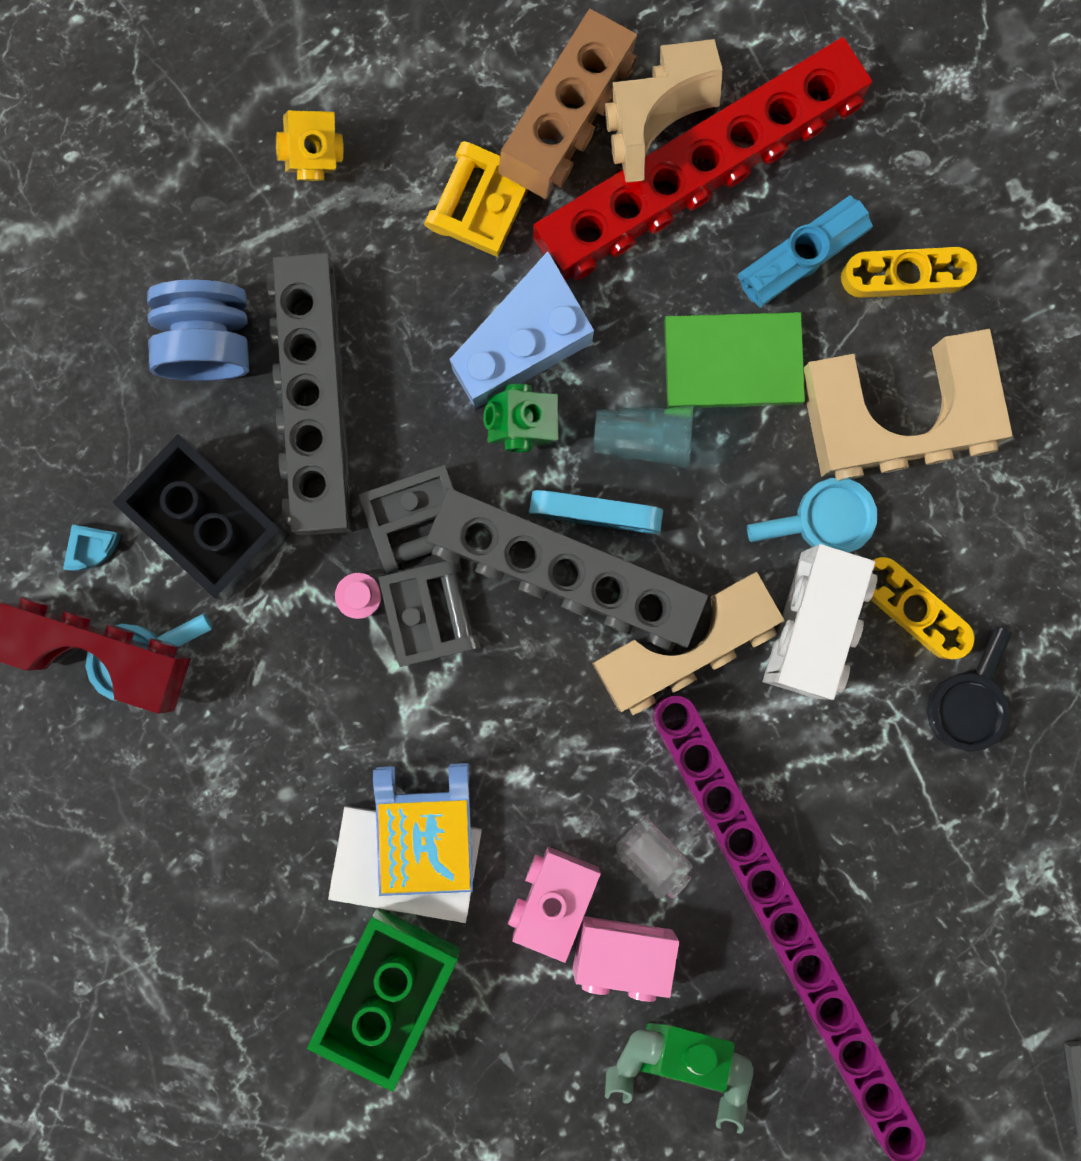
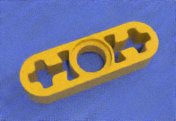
(941, 282)
(933, 639)

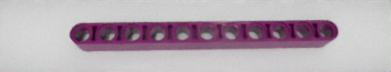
(824, 983)

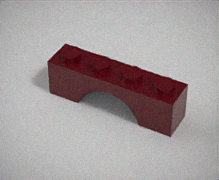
(140, 672)

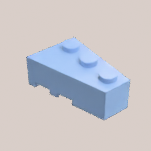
(523, 335)

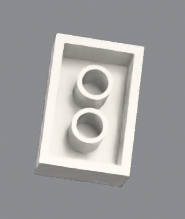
(821, 622)

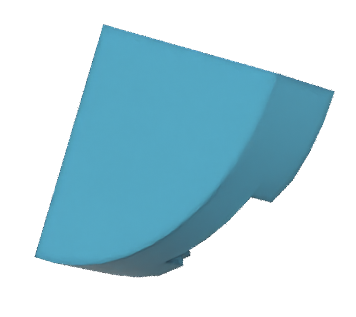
(89, 548)

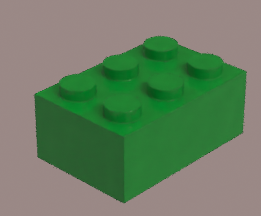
(384, 999)

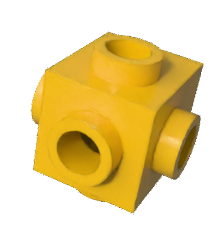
(319, 130)

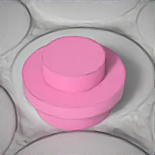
(358, 595)

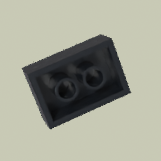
(201, 518)

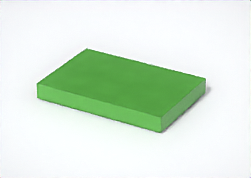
(734, 360)

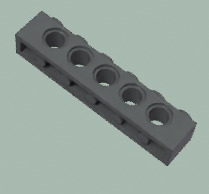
(311, 278)
(678, 603)

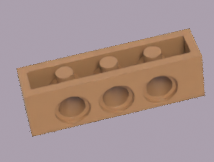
(596, 46)

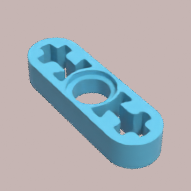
(596, 512)

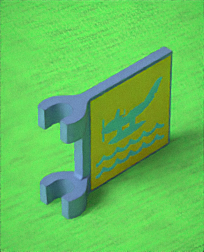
(423, 836)

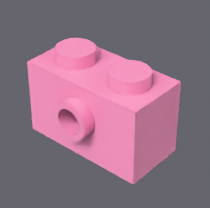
(554, 904)
(625, 958)

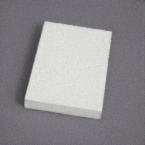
(357, 873)

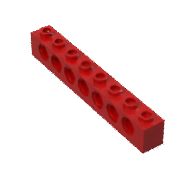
(831, 71)

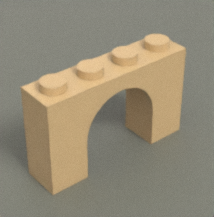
(969, 418)

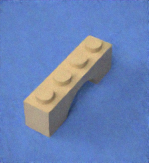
(738, 616)

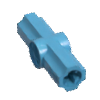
(824, 236)

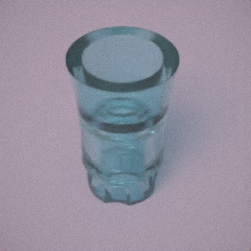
(646, 434)

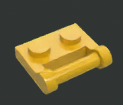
(491, 208)

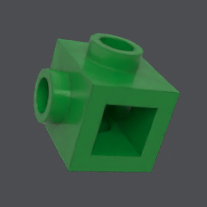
(521, 418)

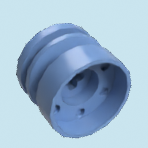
(198, 330)

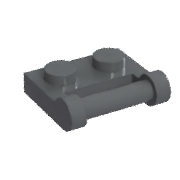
(402, 507)
(414, 618)

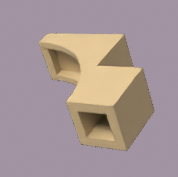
(642, 108)

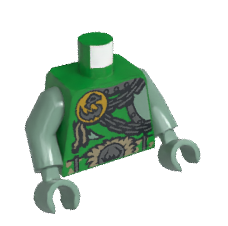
(686, 1059)

